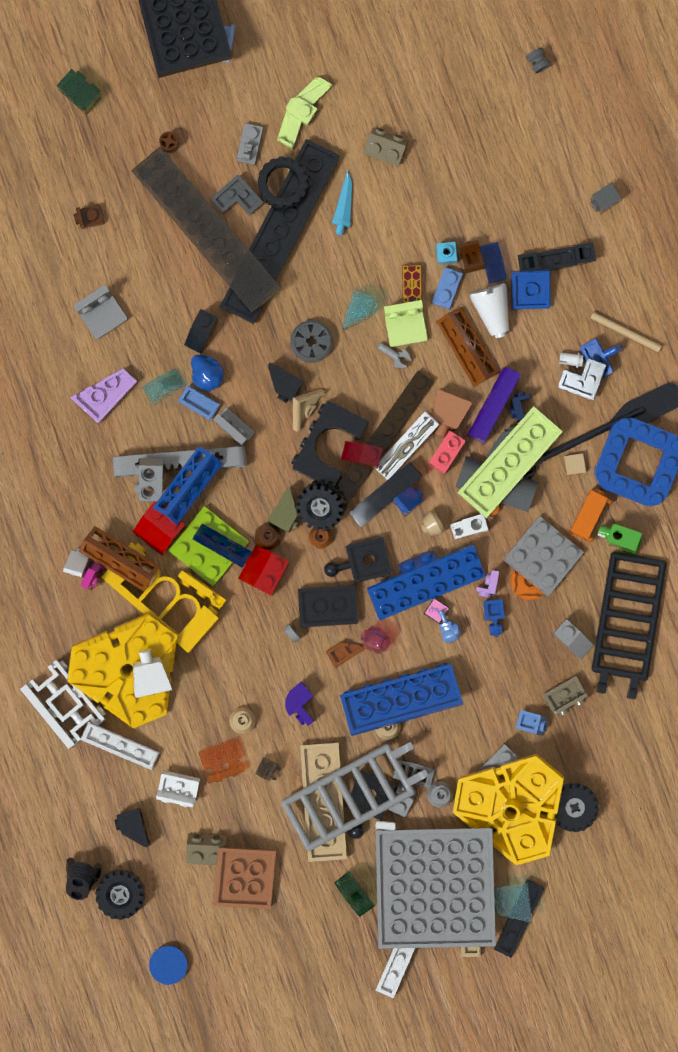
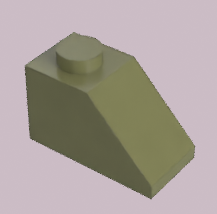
(285, 513)

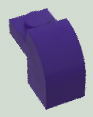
(295, 700)

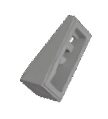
(415, 767)

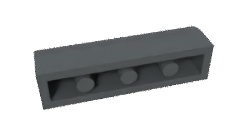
(519, 497)

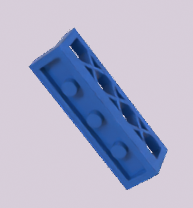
(190, 487)

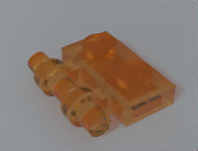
(221, 755)

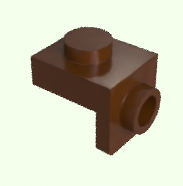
(471, 256)

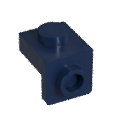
(516, 410)

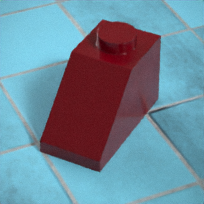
(362, 454)

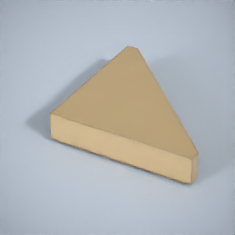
(304, 406)

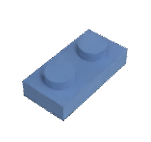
(446, 288)

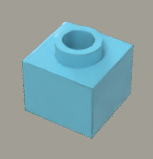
(446, 259)

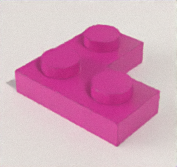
(91, 577)

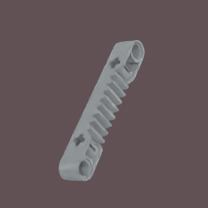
(232, 458)

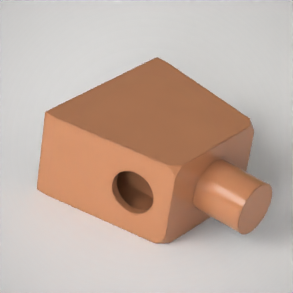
(449, 412)

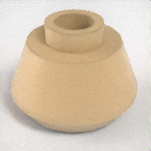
(431, 524)
(247, 717)
(387, 733)

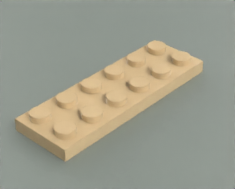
(316, 763)

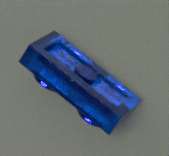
(493, 263)

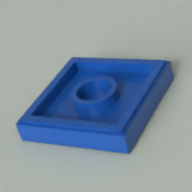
(530, 289)

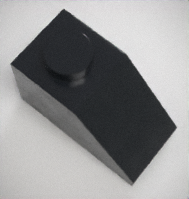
(201, 331)
(284, 383)
(133, 826)

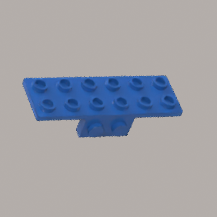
(425, 579)

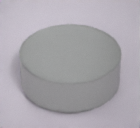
(292, 633)

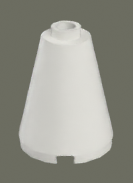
(493, 308)

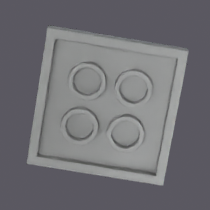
(543, 556)

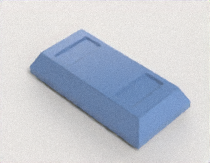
(198, 402)

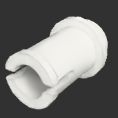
(571, 359)

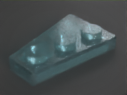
(513, 902)

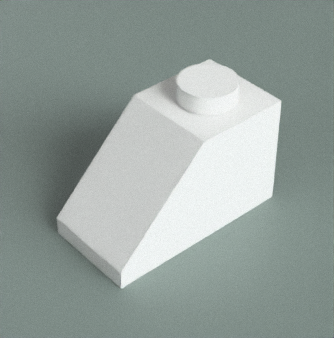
(77, 564)

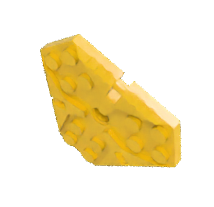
(98, 665)
(529, 788)

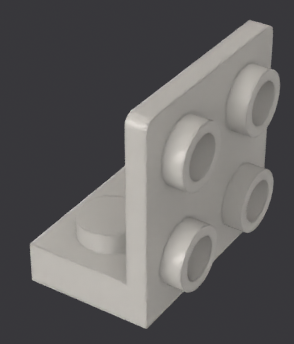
(100, 312)

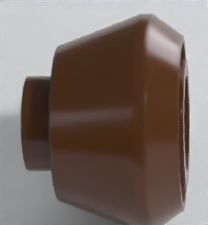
(274, 536)

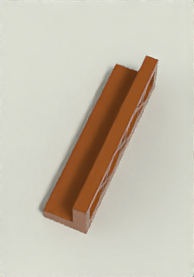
(465, 348)
(116, 560)

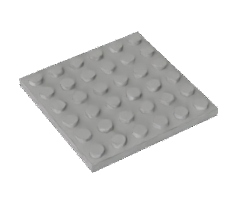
(435, 888)

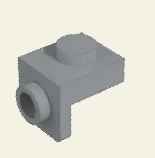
(403, 807)

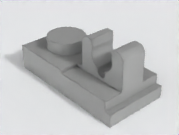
(249, 144)

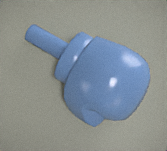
(449, 630)

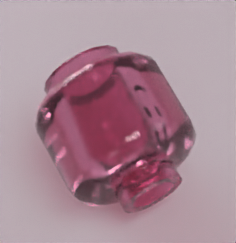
(376, 639)

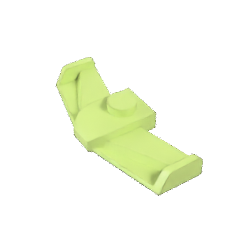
(301, 110)

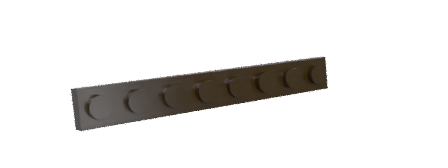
(387, 431)

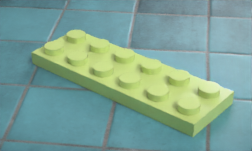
(509, 462)

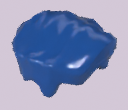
(206, 372)

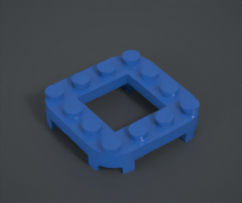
(612, 452)

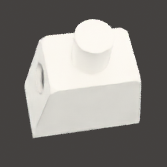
(149, 675)

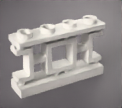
(52, 713)

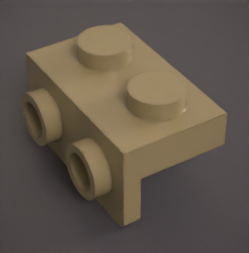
(385, 146)
(565, 695)
(204, 848)

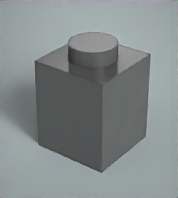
(605, 199)

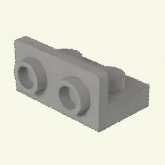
(234, 426)

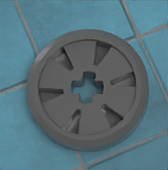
(304, 332)

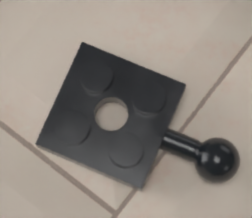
(356, 554)
(362, 803)

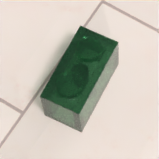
(79, 91)

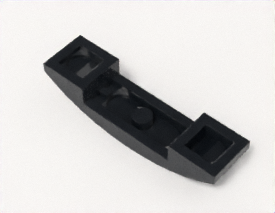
(559, 258)

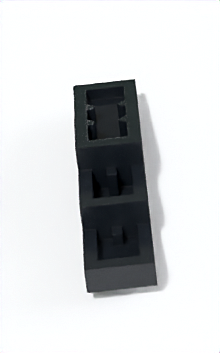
(385, 494)

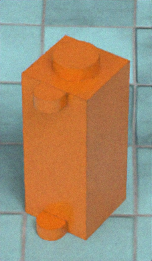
(589, 514)

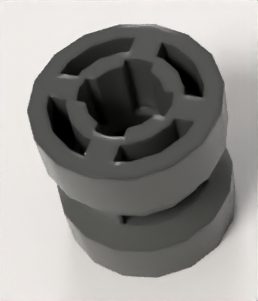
(538, 60)

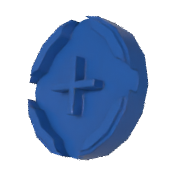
(168, 965)

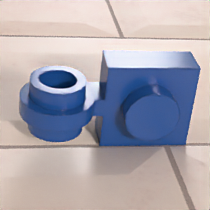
(494, 611)

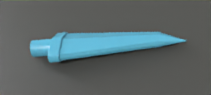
(343, 209)

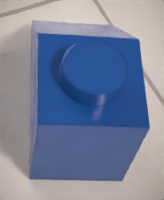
(408, 500)

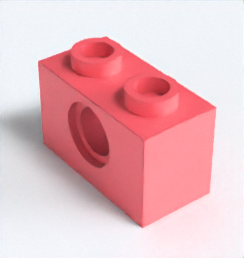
(446, 452)

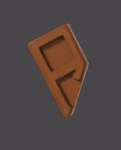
(342, 652)

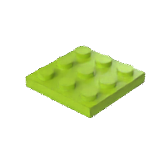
(198, 557)

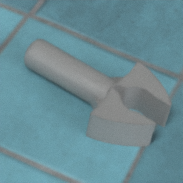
(393, 354)

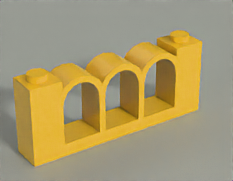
(195, 629)

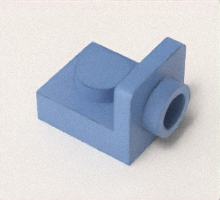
(532, 722)

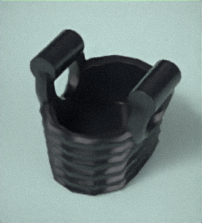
(81, 878)

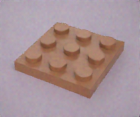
(244, 878)

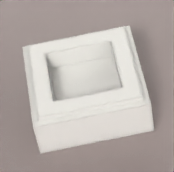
(381, 825)

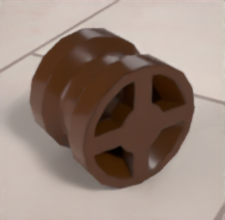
(167, 139)

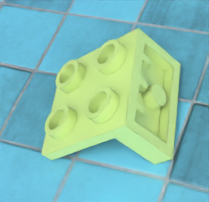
(405, 323)

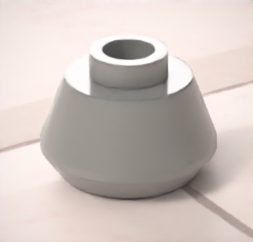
(437, 800)

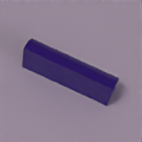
(493, 405)

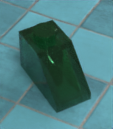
(354, 894)

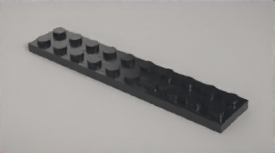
(283, 226)

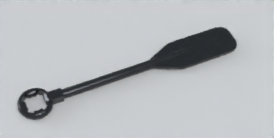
(642, 408)

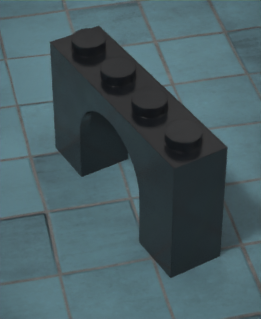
(330, 418)

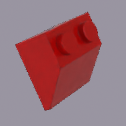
(157, 529)
(263, 570)

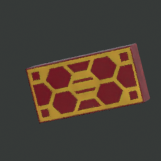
(411, 283)

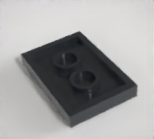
(327, 606)

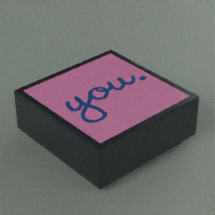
(433, 610)

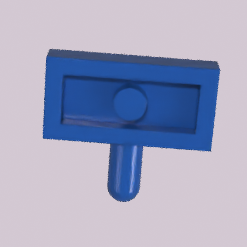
(595, 350)

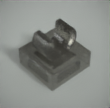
(267, 769)

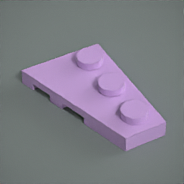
(105, 395)

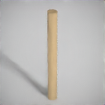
(626, 332)

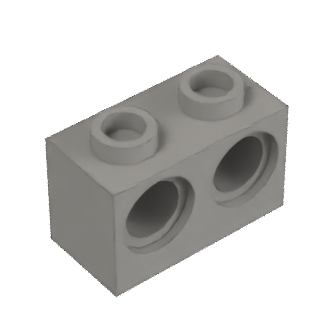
(152, 479)

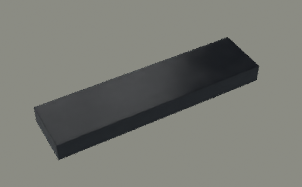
(514, 928)

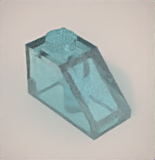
(359, 309)
(163, 386)

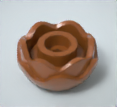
(323, 542)

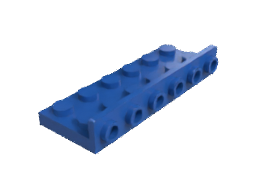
(401, 699)

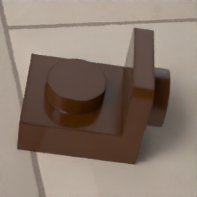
(88, 217)

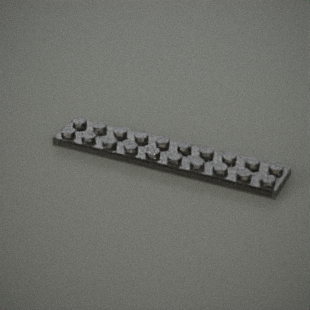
(206, 229)

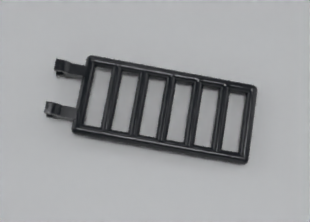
(651, 620)

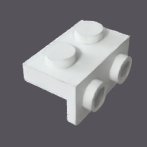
(178, 789)

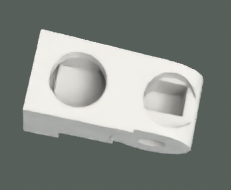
(469, 526)

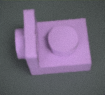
(491, 581)

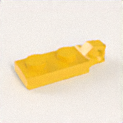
(202, 589)

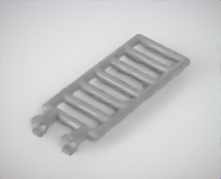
(358, 817)

